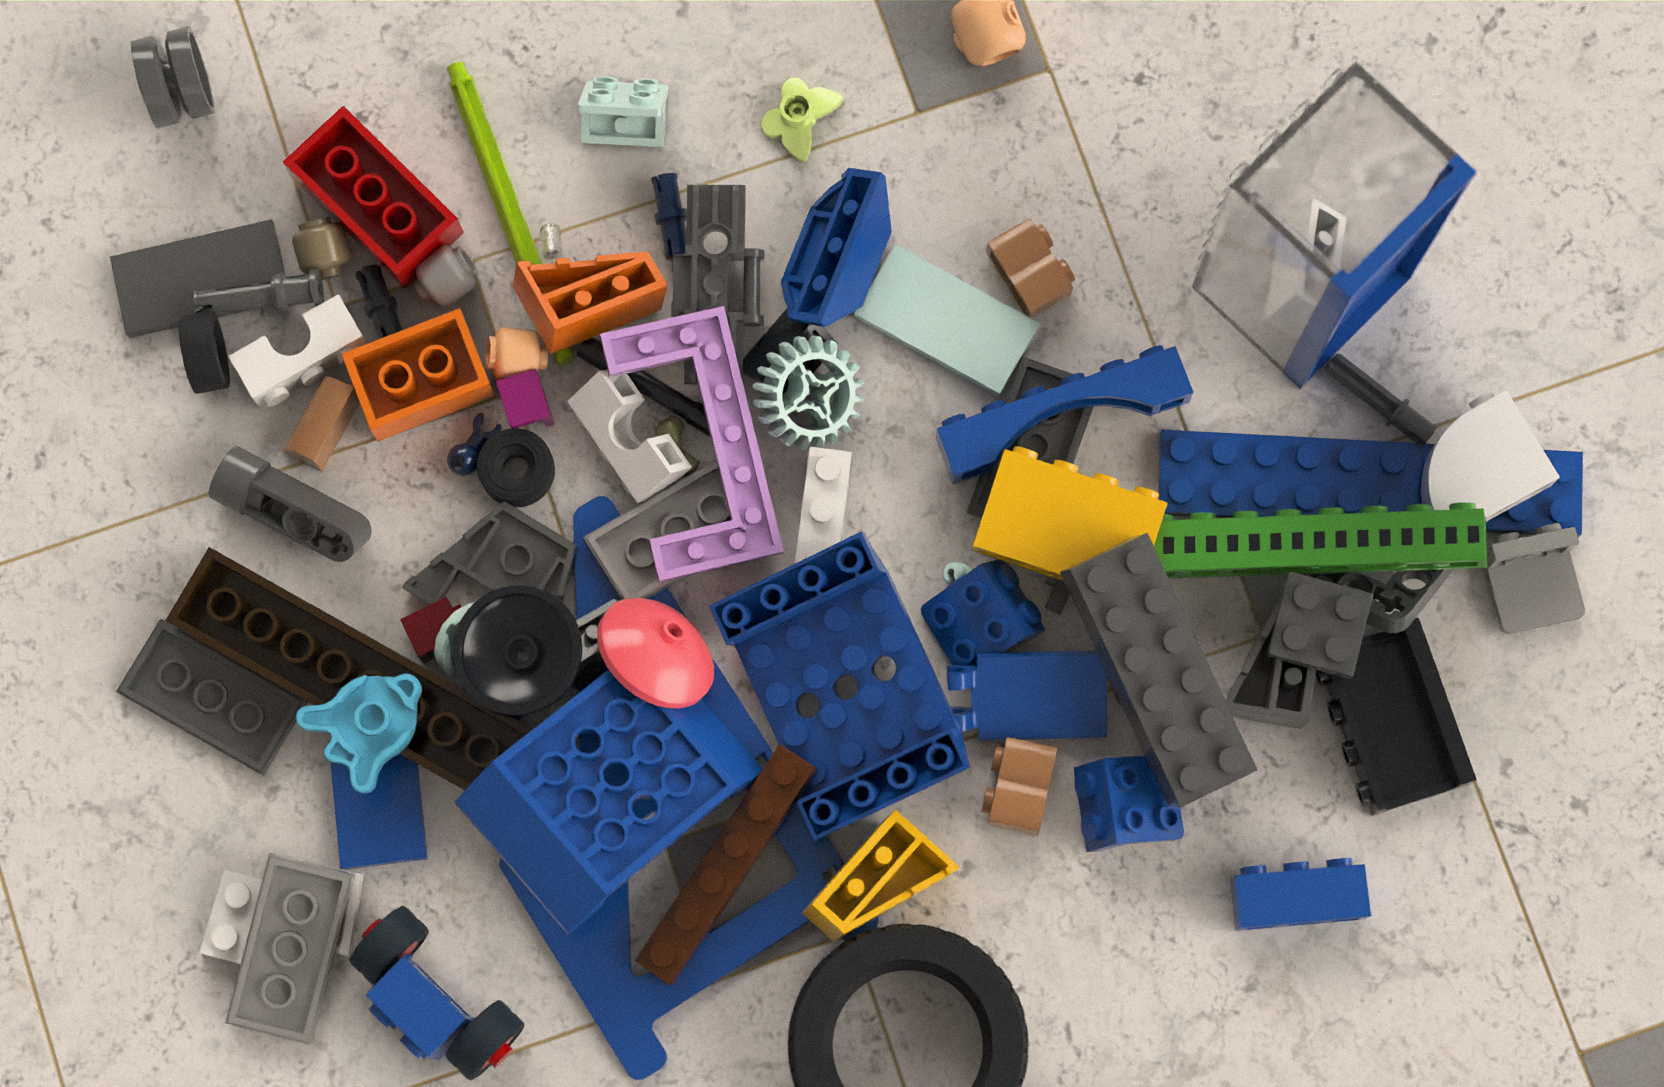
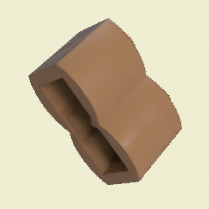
(1030, 268)
(1020, 785)

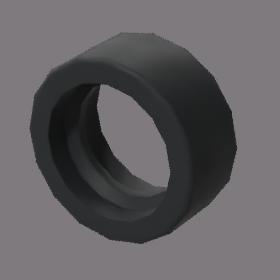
(204, 352)

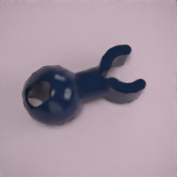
(467, 453)

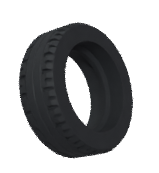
(908, 949)

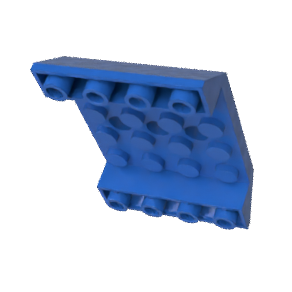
(833, 621)
(573, 831)

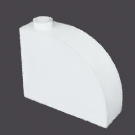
(1487, 460)

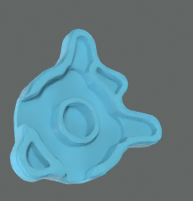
(367, 724)

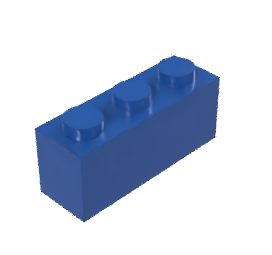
(1300, 895)

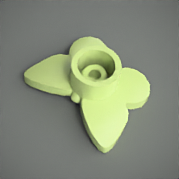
(797, 114)

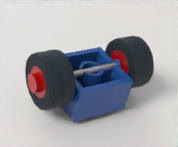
(420, 1008)

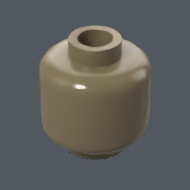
(322, 246)

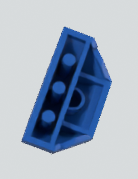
(838, 249)

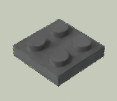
(1320, 625)

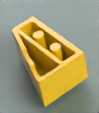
(879, 876)

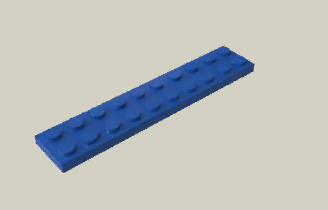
(1308, 473)

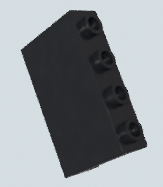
(1397, 722)

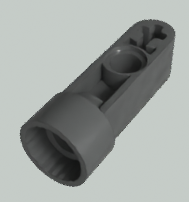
(282, 503)

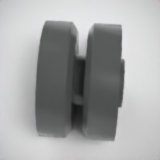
(172, 77)

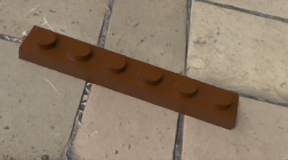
(726, 865)

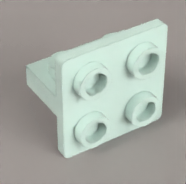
(623, 112)

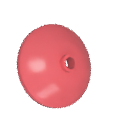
(655, 652)

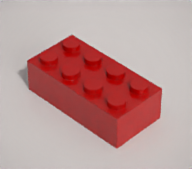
(372, 195)

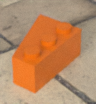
(588, 297)

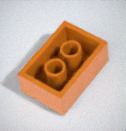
(418, 375)

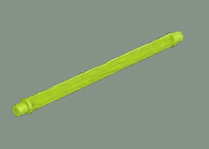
(496, 175)

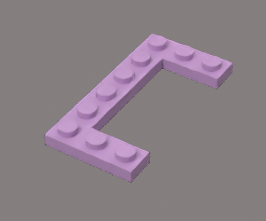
(709, 344)

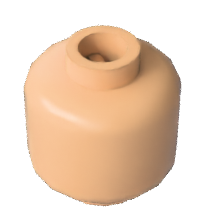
(514, 352)

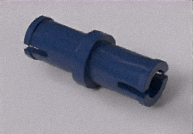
(670, 214)

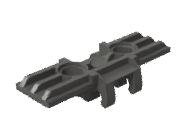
(702, 277)

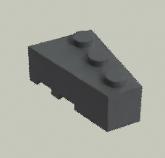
(1271, 688)

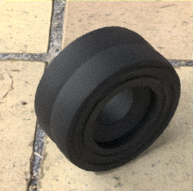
(511, 444)

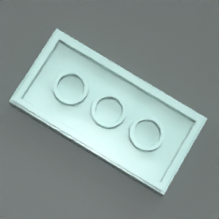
(947, 320)

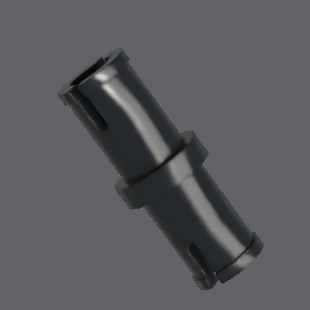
(380, 305)

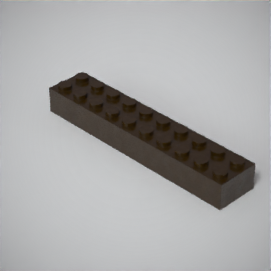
(320, 654)

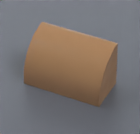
(323, 423)

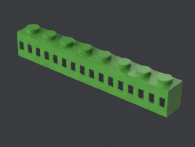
(1323, 542)

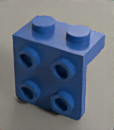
(982, 614)
(1123, 804)

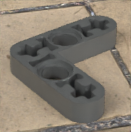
(1392, 595)

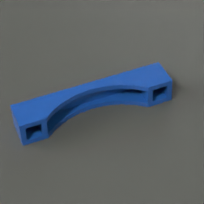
(1142, 385)

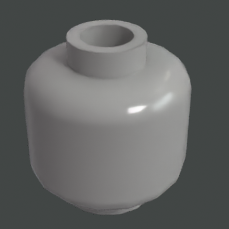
(445, 275)

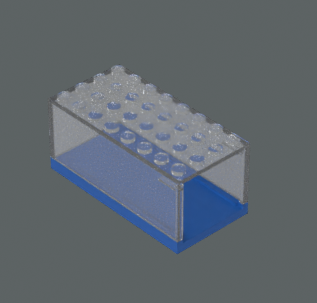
(1365, 161)

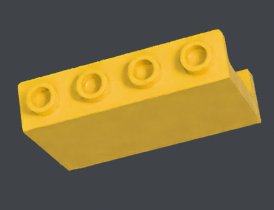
(1055, 517)

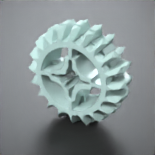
(827, 418)

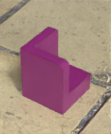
(524, 399)

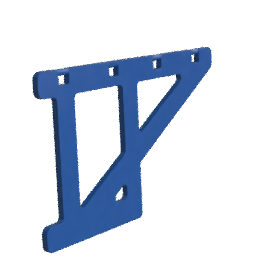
(599, 950)

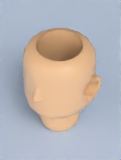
(987, 30)

